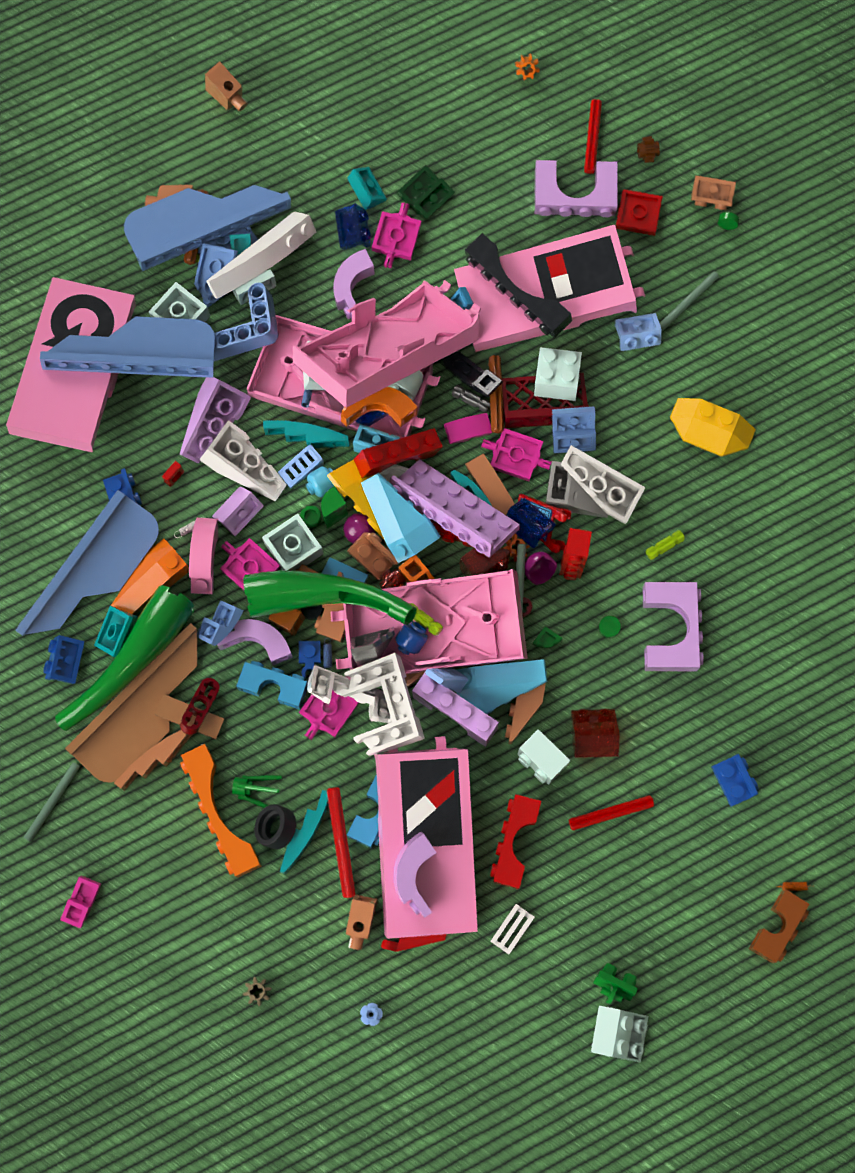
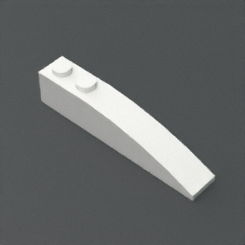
(263, 253)

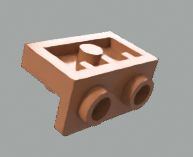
(372, 554)

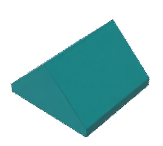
(115, 630)

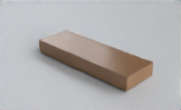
(174, 709)

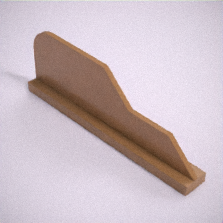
(129, 722)

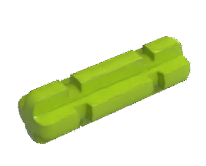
(665, 545)
(427, 622)

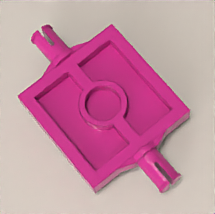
(396, 235)
(516, 454)
(246, 560)
(328, 717)

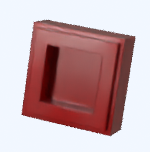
(173, 474)

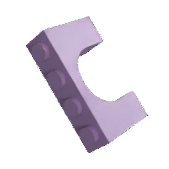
(552, 201)
(684, 599)
(476, 722)

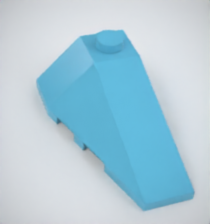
(401, 524)
(499, 683)

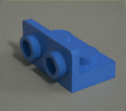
(123, 483)
(63, 659)
(735, 780)

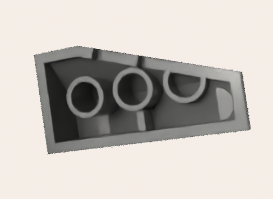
(370, 646)

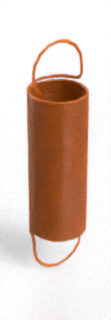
(794, 886)

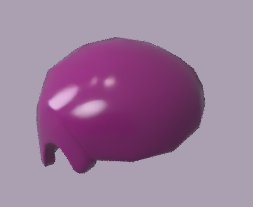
(356, 526)
(540, 567)

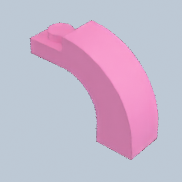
(202, 555)

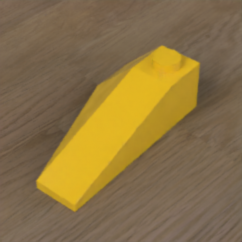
(348, 483)

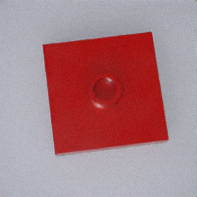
(639, 212)

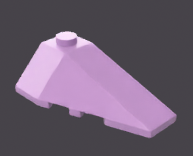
(213, 408)

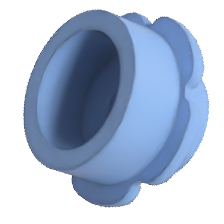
(377, 1014)

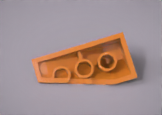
(157, 568)

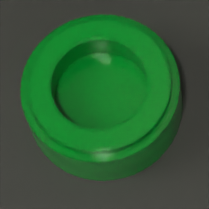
(728, 220)
(311, 516)
(609, 626)

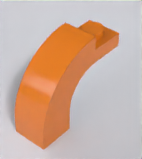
(387, 400)

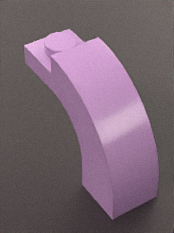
(348, 275)
(261, 633)
(406, 865)

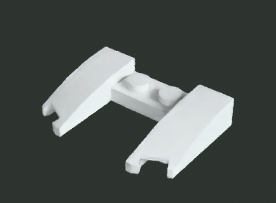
(391, 676)
(324, 681)

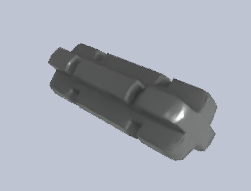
(471, 398)

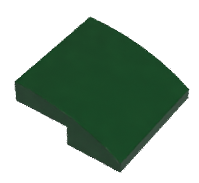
(425, 192)

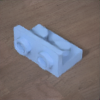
(638, 331)

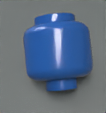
(411, 638)

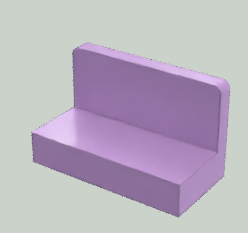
(238, 510)

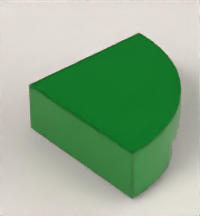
(547, 639)

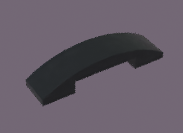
(471, 374)

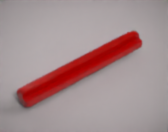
(592, 138)
(611, 812)

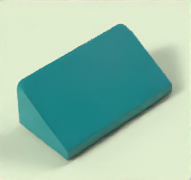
(366, 187)

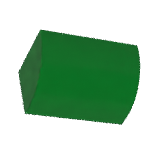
(333, 507)

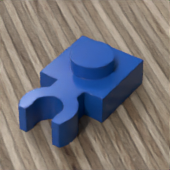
(309, 655)

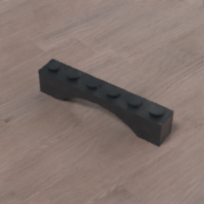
(546, 312)

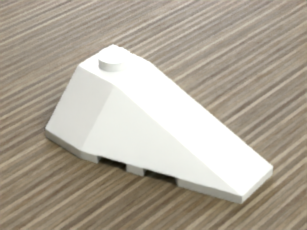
(238, 460)
(606, 486)

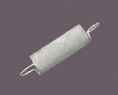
(187, 528)

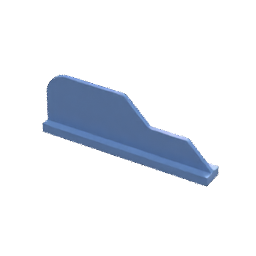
(196, 218)
(139, 347)
(97, 564)

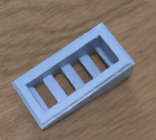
(303, 455)
(448, 678)

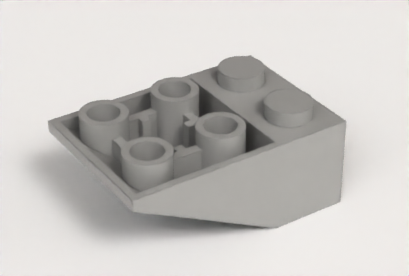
(567, 494)

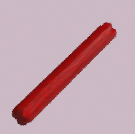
(341, 842)

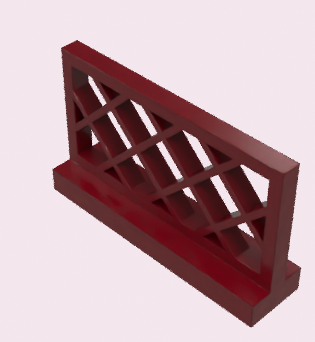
(529, 416)

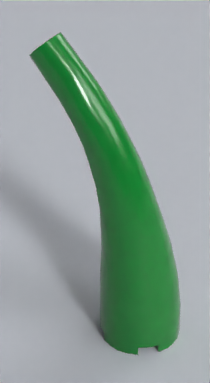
(292, 590)
(150, 636)

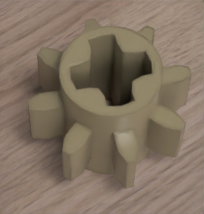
(252, 987)

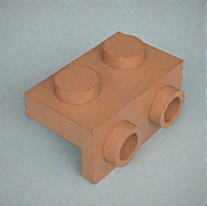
(713, 192)

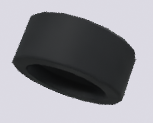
(286, 829)

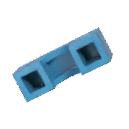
(255, 677)
(366, 830)

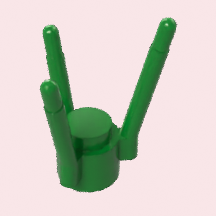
(244, 786)

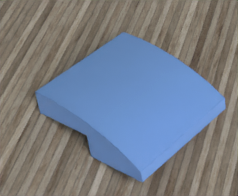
(573, 428)
(221, 625)

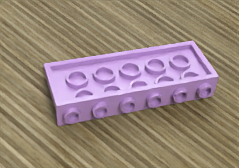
(455, 508)

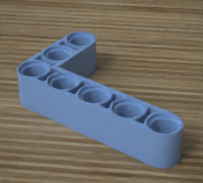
(234, 340)

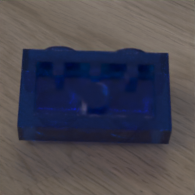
(352, 227)
(532, 522)

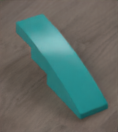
(315, 435)
(303, 837)

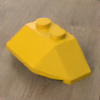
(711, 426)

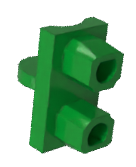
(614, 987)

